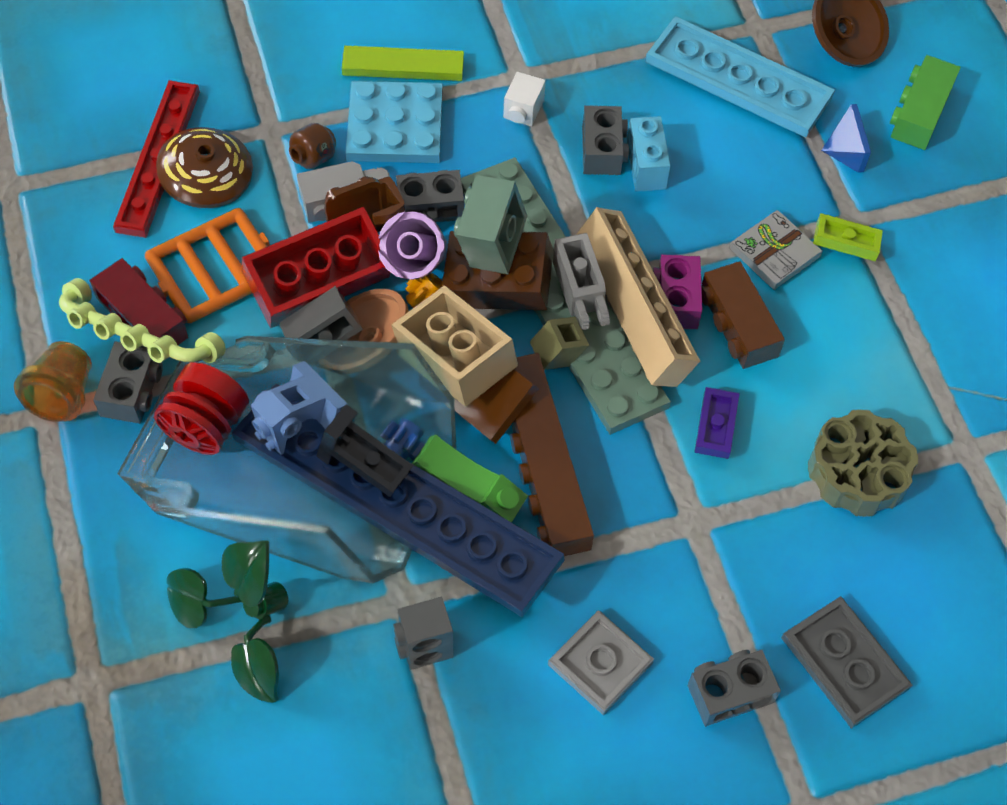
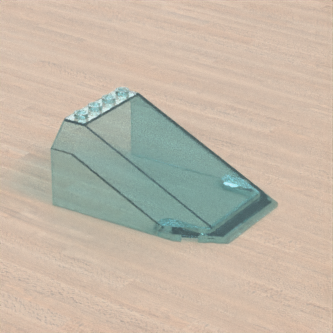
(254, 500)

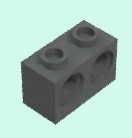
(603, 140)
(433, 194)
(121, 381)
(424, 633)
(738, 695)

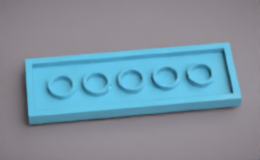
(740, 76)

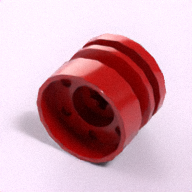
(201, 408)

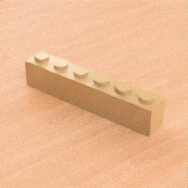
(639, 300)

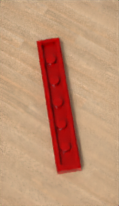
(144, 187)

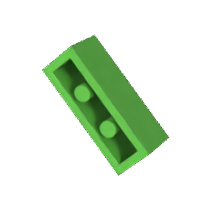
(923, 101)

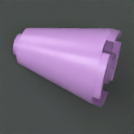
(411, 245)

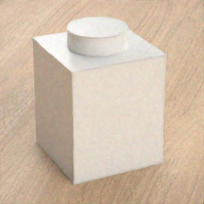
(524, 99)

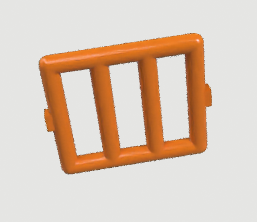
(182, 244)

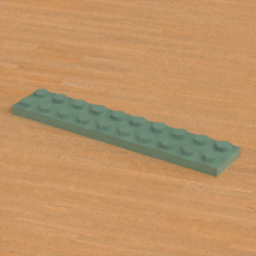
(608, 366)

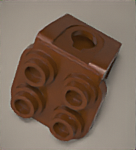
(377, 196)

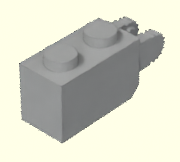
(316, 183)
(580, 279)

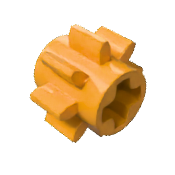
(422, 288)

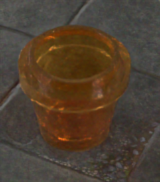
(55, 383)

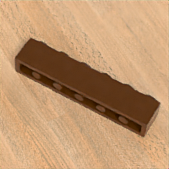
(549, 468)

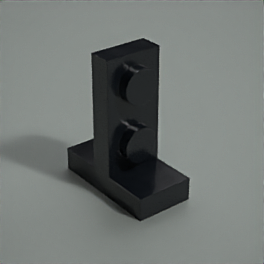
(362, 453)

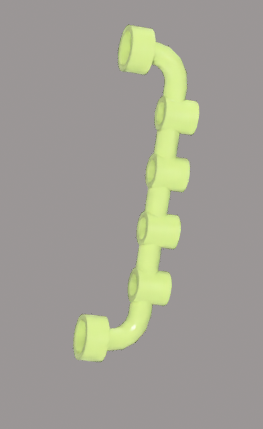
(79, 313)

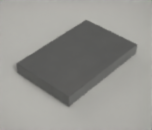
(846, 661)

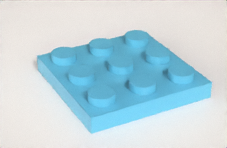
(394, 122)

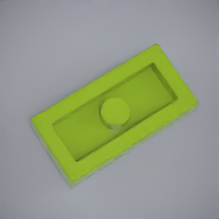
(848, 237)

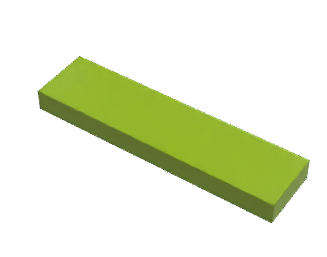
(403, 63)

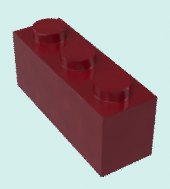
(127, 294)

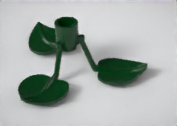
(247, 571)

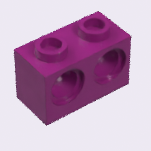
(682, 291)

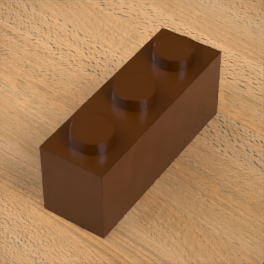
(741, 315)

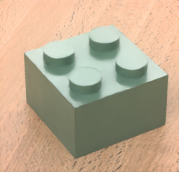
(491, 224)

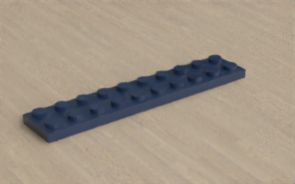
(426, 518)

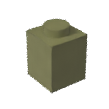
(559, 342)

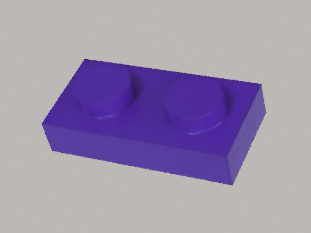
(717, 423)

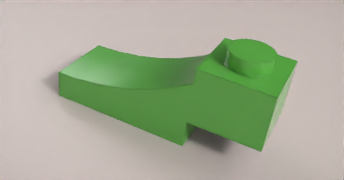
(470, 478)

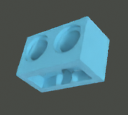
(648, 153)

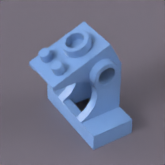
(279, 419)

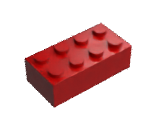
(313, 262)

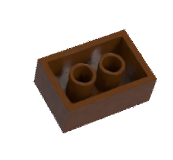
(521, 289)

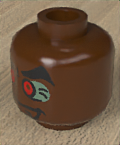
(312, 145)

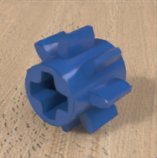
(403, 438)

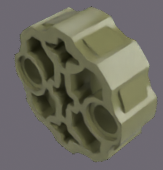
(860, 438)

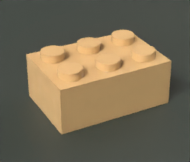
(457, 344)

